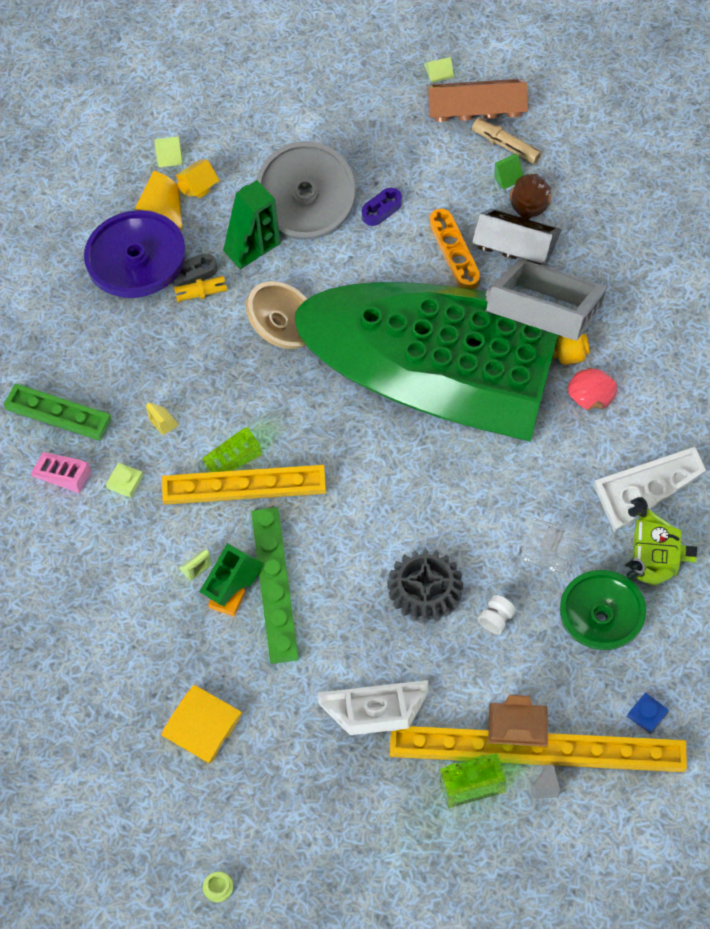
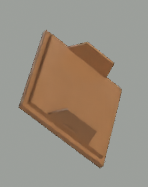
(518, 722)

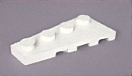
(651, 481)

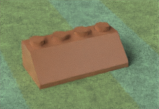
(477, 98)

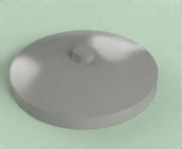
(310, 189)

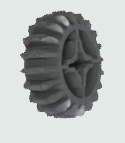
(400, 584)

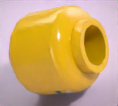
(570, 350)

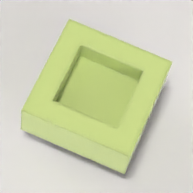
(124, 480)

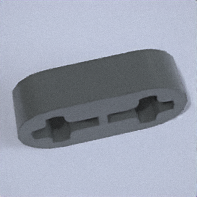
(194, 270)

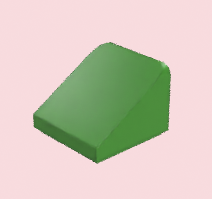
(508, 171)

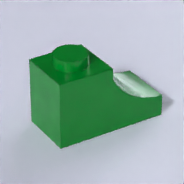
(230, 574)

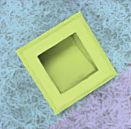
(168, 151)
(196, 564)

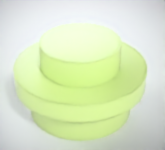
(217, 887)

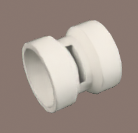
(496, 615)

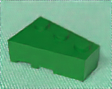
(252, 225)

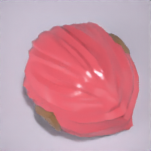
(592, 389)

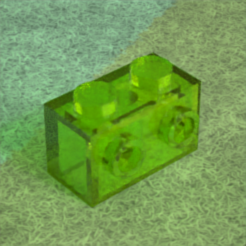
(472, 780)

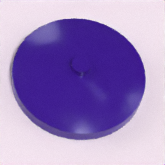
(135, 254)

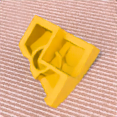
(162, 197)

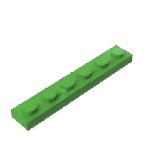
(274, 586)

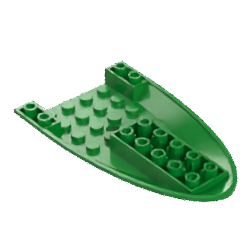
(437, 372)

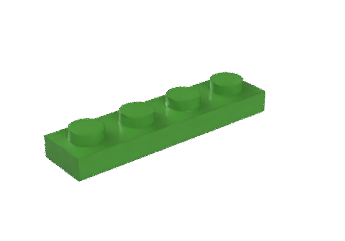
(57, 412)

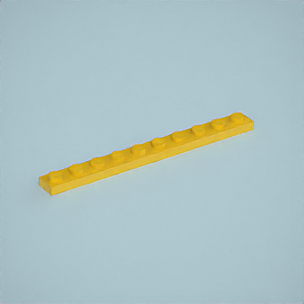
(561, 750)

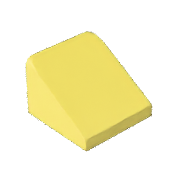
(161, 418)

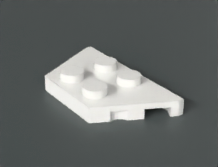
(375, 707)

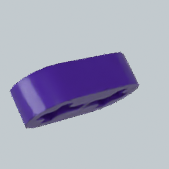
(383, 208)

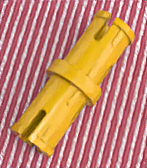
(200, 289)

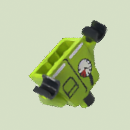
(656, 547)

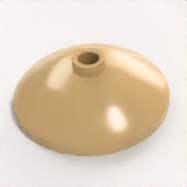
(272, 313)

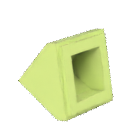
(439, 69)

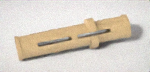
(498, 136)

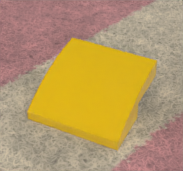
(201, 723)

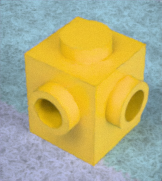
(197, 179)

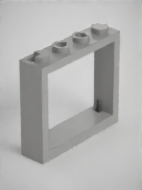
(540, 313)

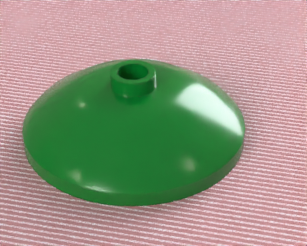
(607, 595)

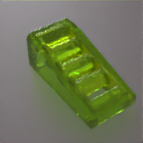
(245, 455)

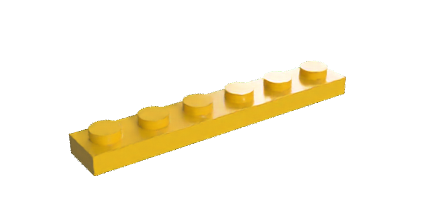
(243, 484)

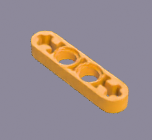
(450, 251)

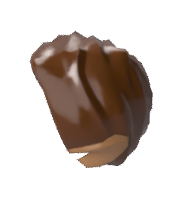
(530, 195)

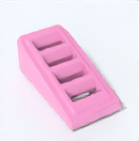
(74, 484)

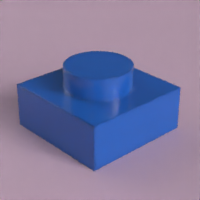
(648, 713)

